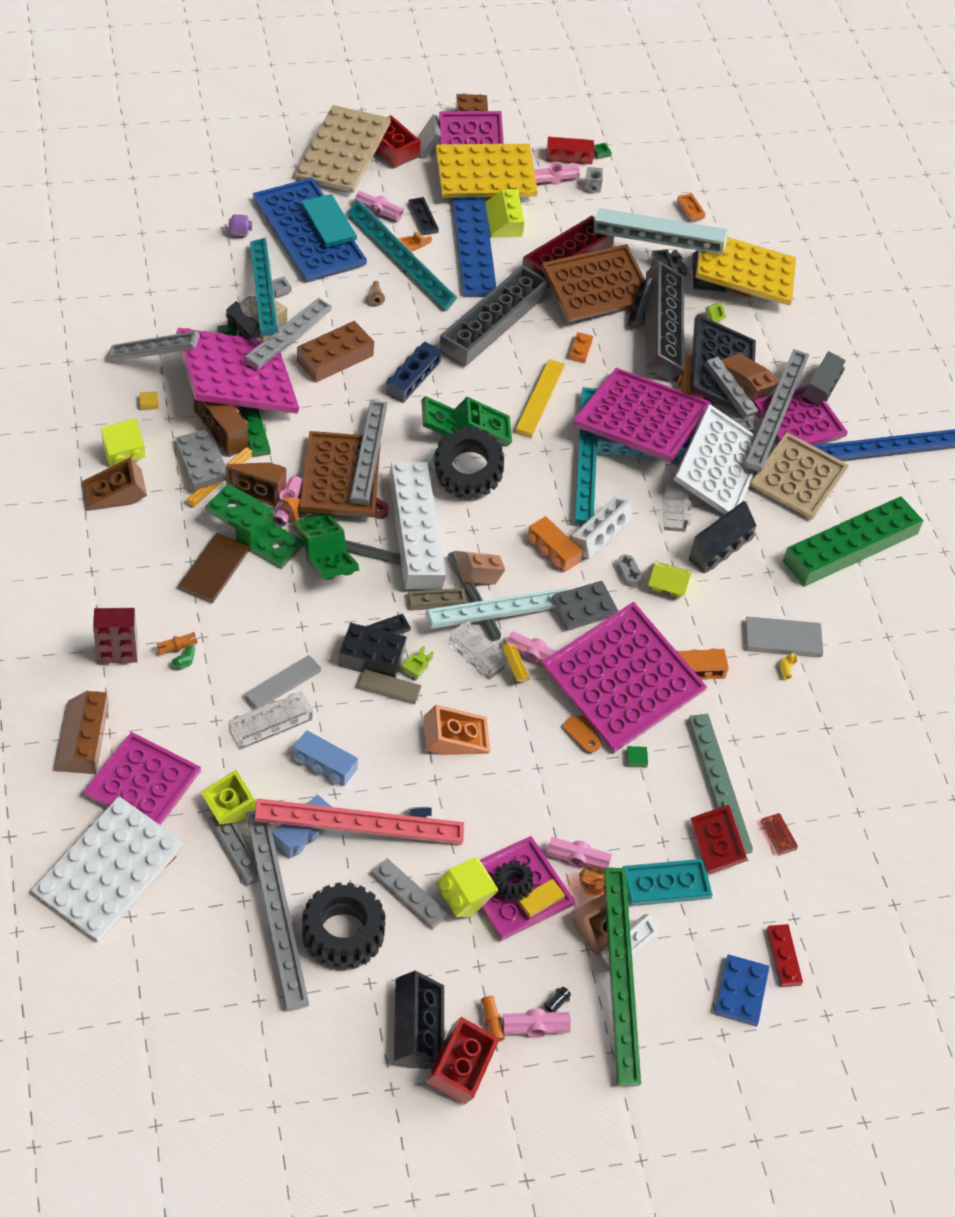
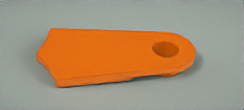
(582, 733)

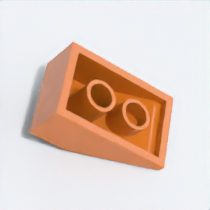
(455, 732)

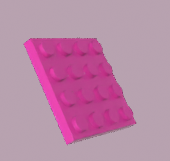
(471, 127)
(806, 419)
(144, 777)
(507, 915)

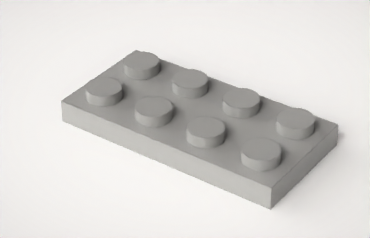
(201, 458)

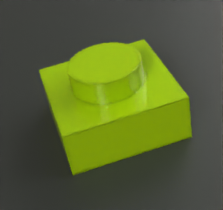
(716, 312)

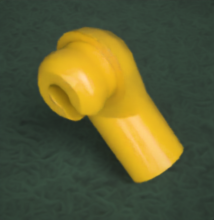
(786, 664)

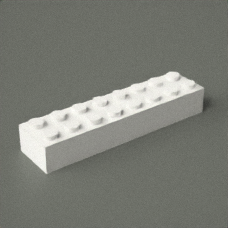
(416, 526)

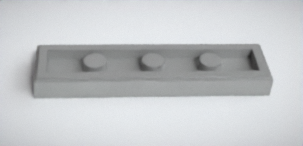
(283, 682)
(237, 849)

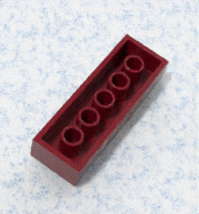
(572, 242)

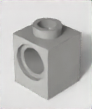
(593, 179)

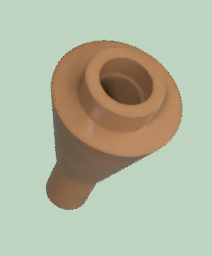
(376, 296)

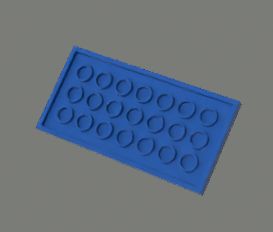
(297, 234)

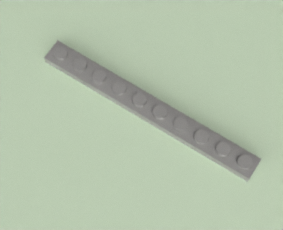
(776, 411)
(277, 914)

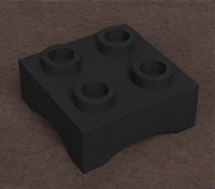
(238, 320)

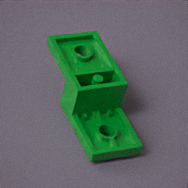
(469, 413)
(254, 525)
(325, 546)

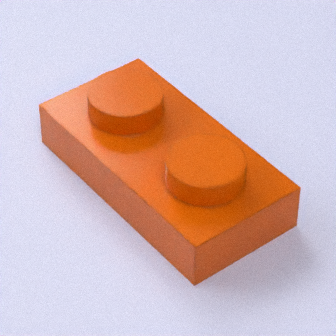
(691, 207)
(581, 347)

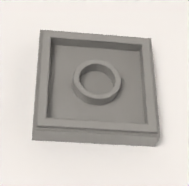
(429, 136)

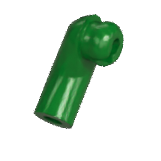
(184, 660)

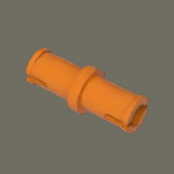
(176, 643)
(492, 1017)

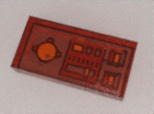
(779, 834)

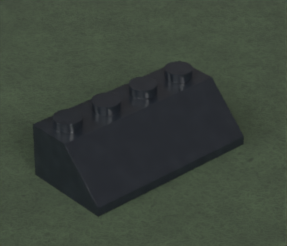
(723, 538)
(418, 1020)

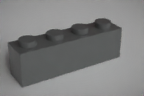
(825, 378)

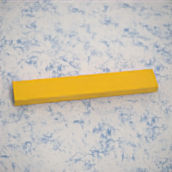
(540, 398)

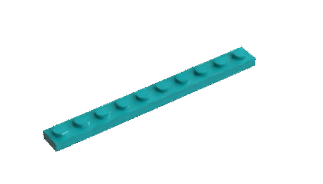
(402, 255)
(264, 287)
(586, 468)

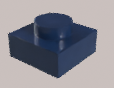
(420, 811)

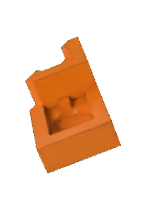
(415, 242)
(293, 506)

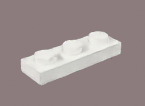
(641, 933)

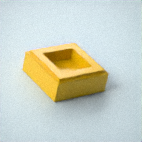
(149, 400)

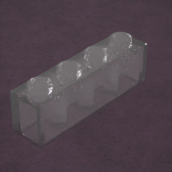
(675, 501)
(270, 720)

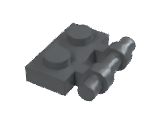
(672, 259)

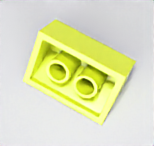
(505, 214)

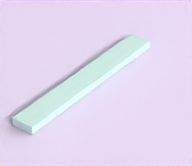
(491, 608)

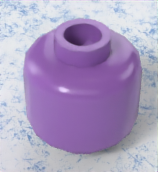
(239, 225)

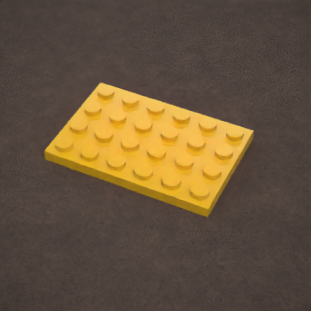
(485, 169)
(750, 270)

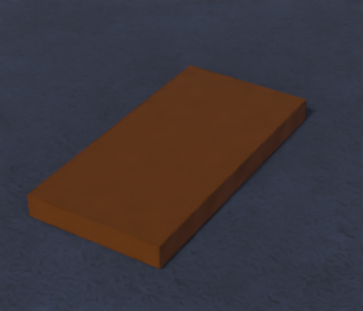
(214, 567)

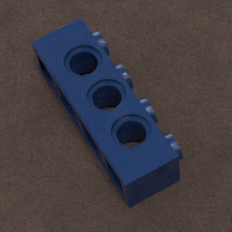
(413, 371)

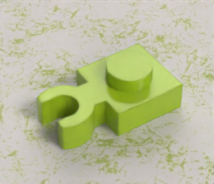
(416, 665)

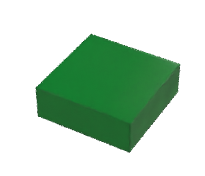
(602, 151)
(637, 756)

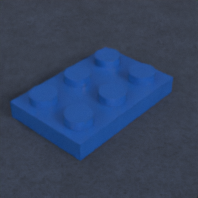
(742, 990)

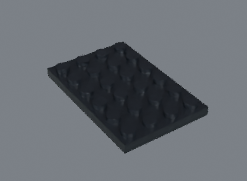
(714, 341)

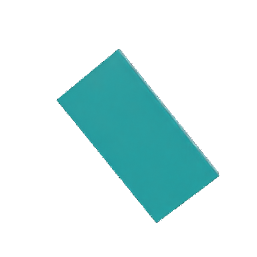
(329, 220)
(667, 882)

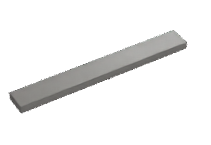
(287, 334)
(368, 453)

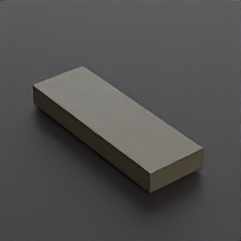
(436, 598)
(390, 686)

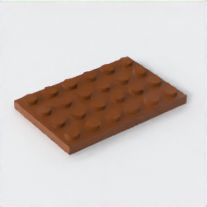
(594, 282)
(331, 474)

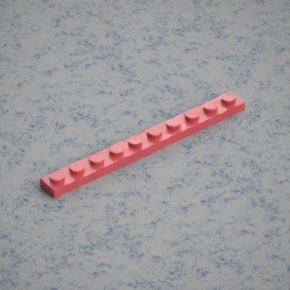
(359, 821)

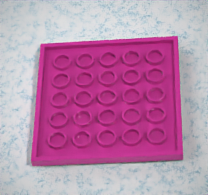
(222, 377)
(642, 414)
(624, 676)

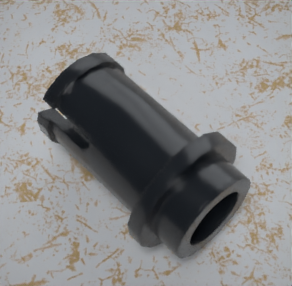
(558, 999)

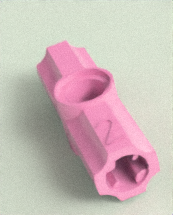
(556, 173)
(380, 206)
(293, 489)
(532, 650)
(578, 853)
(536, 1023)

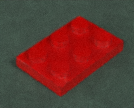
(719, 839)

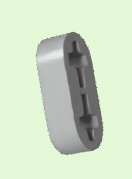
(626, 571)

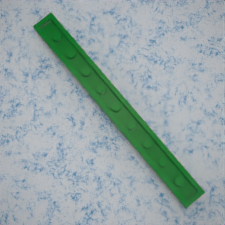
(257, 436)
(621, 977)

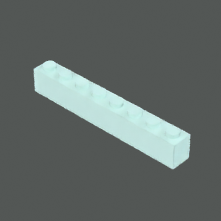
(660, 231)

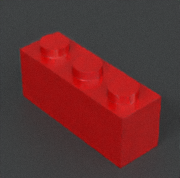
(570, 150)

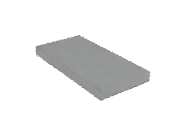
(783, 636)

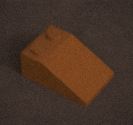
(751, 376)
(259, 480)
(115, 486)

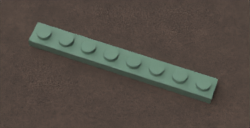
(716, 771)

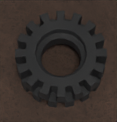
(514, 890)

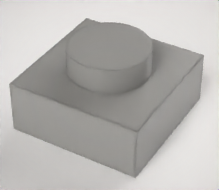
(281, 286)

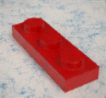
(784, 955)

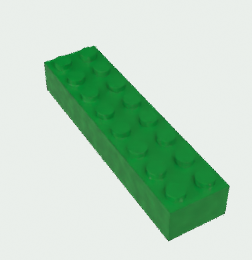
(852, 541)

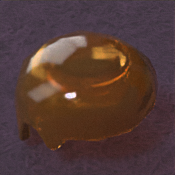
(592, 881)

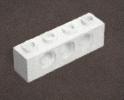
(603, 526)

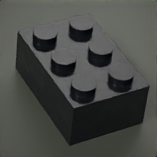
(372, 650)

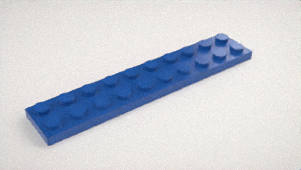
(474, 246)

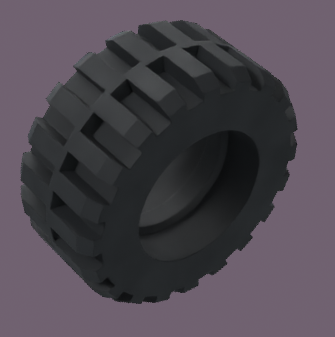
(469, 441)
(349, 901)

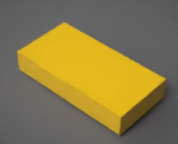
(516, 662)
(541, 898)

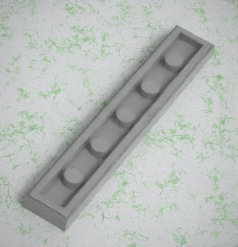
(153, 346)

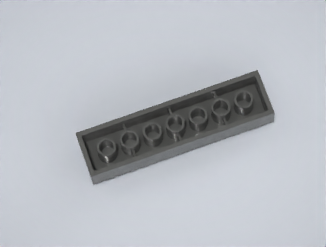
(493, 315)
(665, 322)

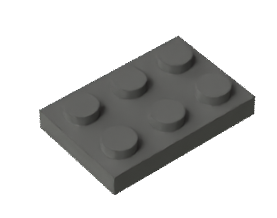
(584, 604)

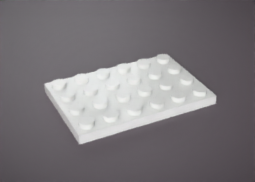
(716, 461)
(108, 868)

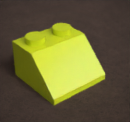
(122, 441)
(670, 579)
(229, 798)
(466, 887)

